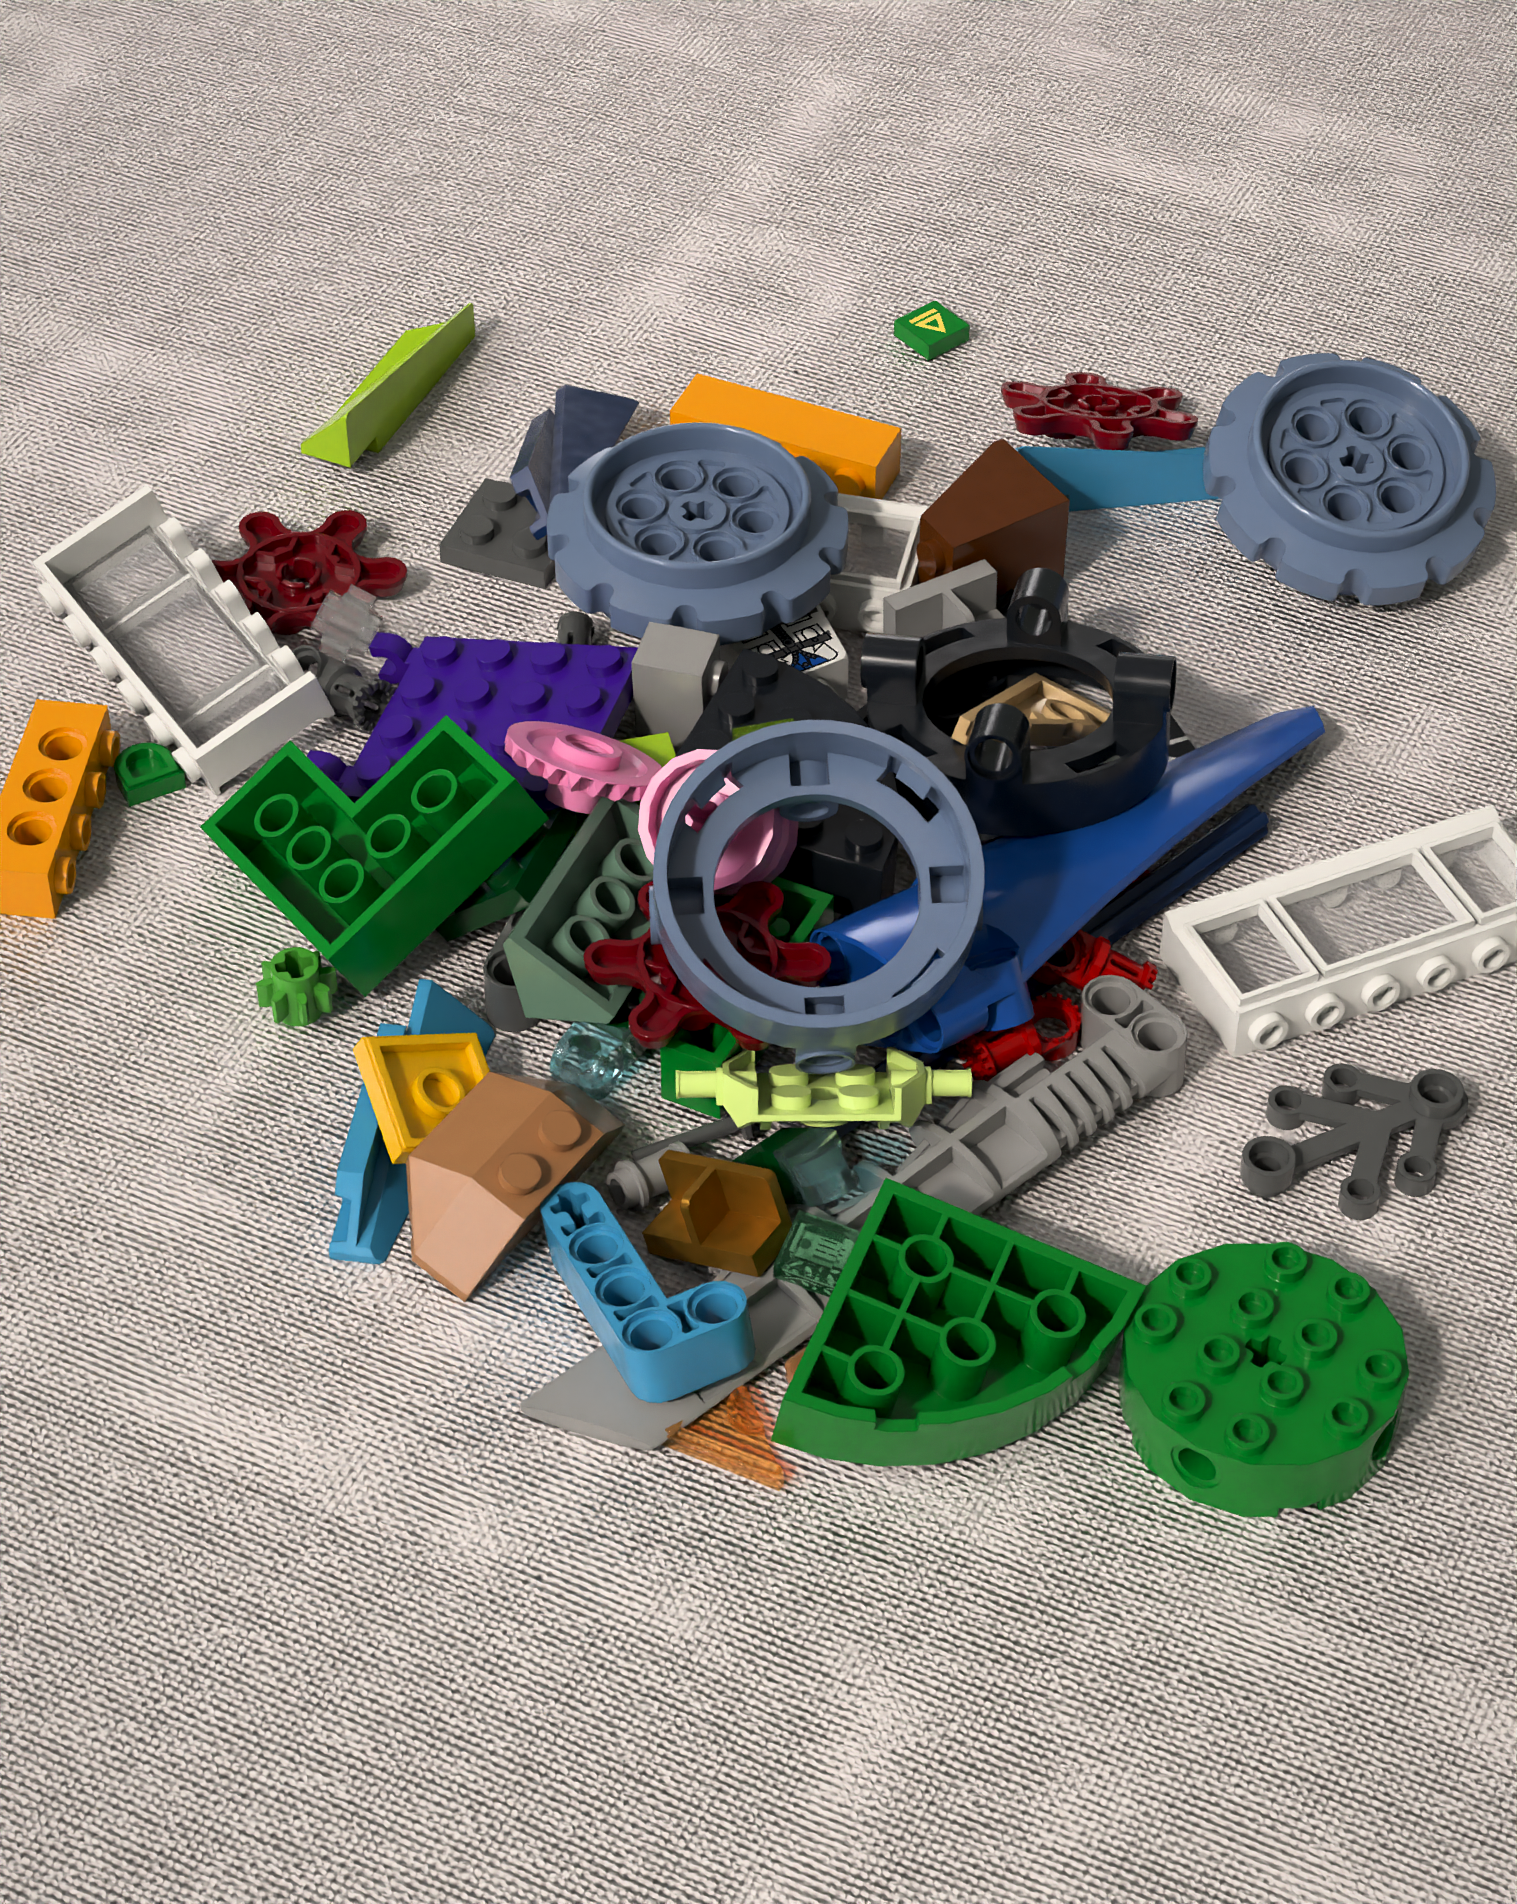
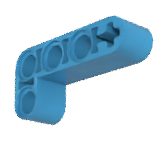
(654, 1340)

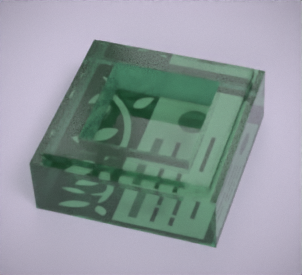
(814, 1253)

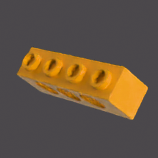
(51, 803)

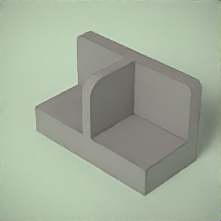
(943, 602)

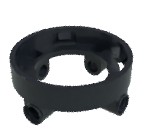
(1006, 783)

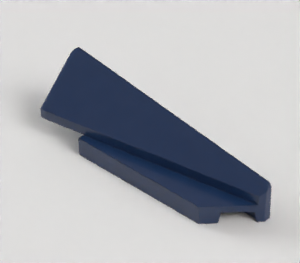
(562, 440)

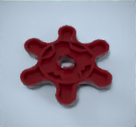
(1097, 411)
(317, 557)
(668, 1002)

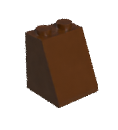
(995, 513)

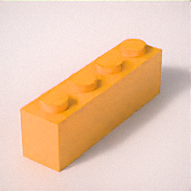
(852, 450)

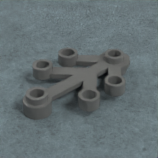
(1429, 1102)

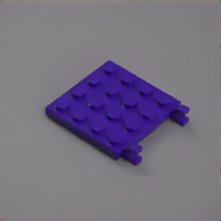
(486, 691)

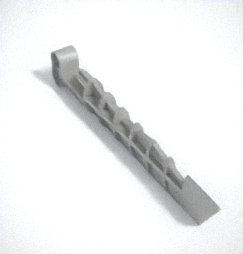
(967, 1160)

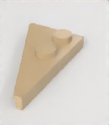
(1053, 712)

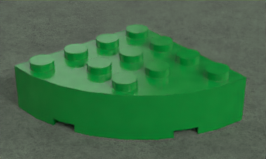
(948, 1338)

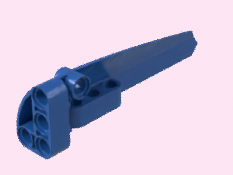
(1054, 883)

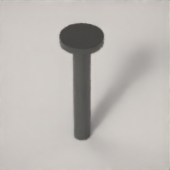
(695, 1137)

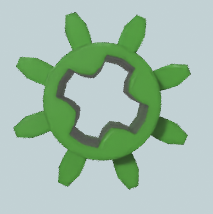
(297, 986)

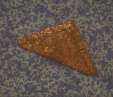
(730, 1439)

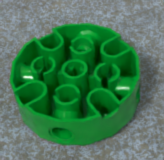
(1262, 1378)

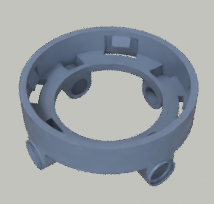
(807, 774)

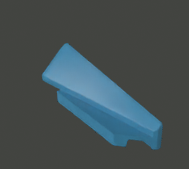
(368, 1182)

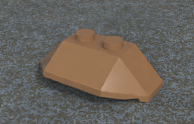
(491, 1167)

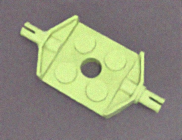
(824, 1098)

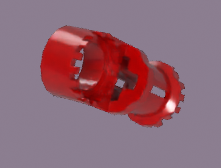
(1092, 958)
(996, 1050)

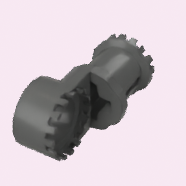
(334, 673)

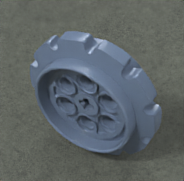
(1349, 478)
(698, 532)

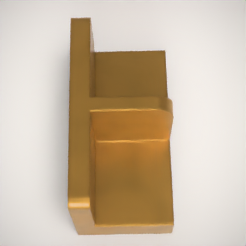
(719, 1214)

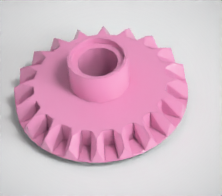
(580, 764)

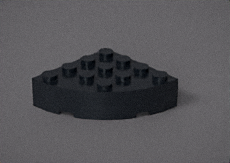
(839, 855)

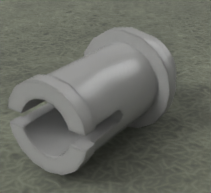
(638, 1181)

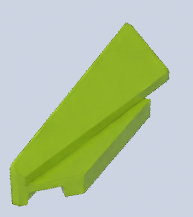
(392, 390)

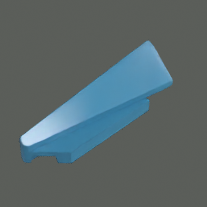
(1121, 477)

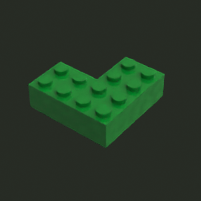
(381, 870)

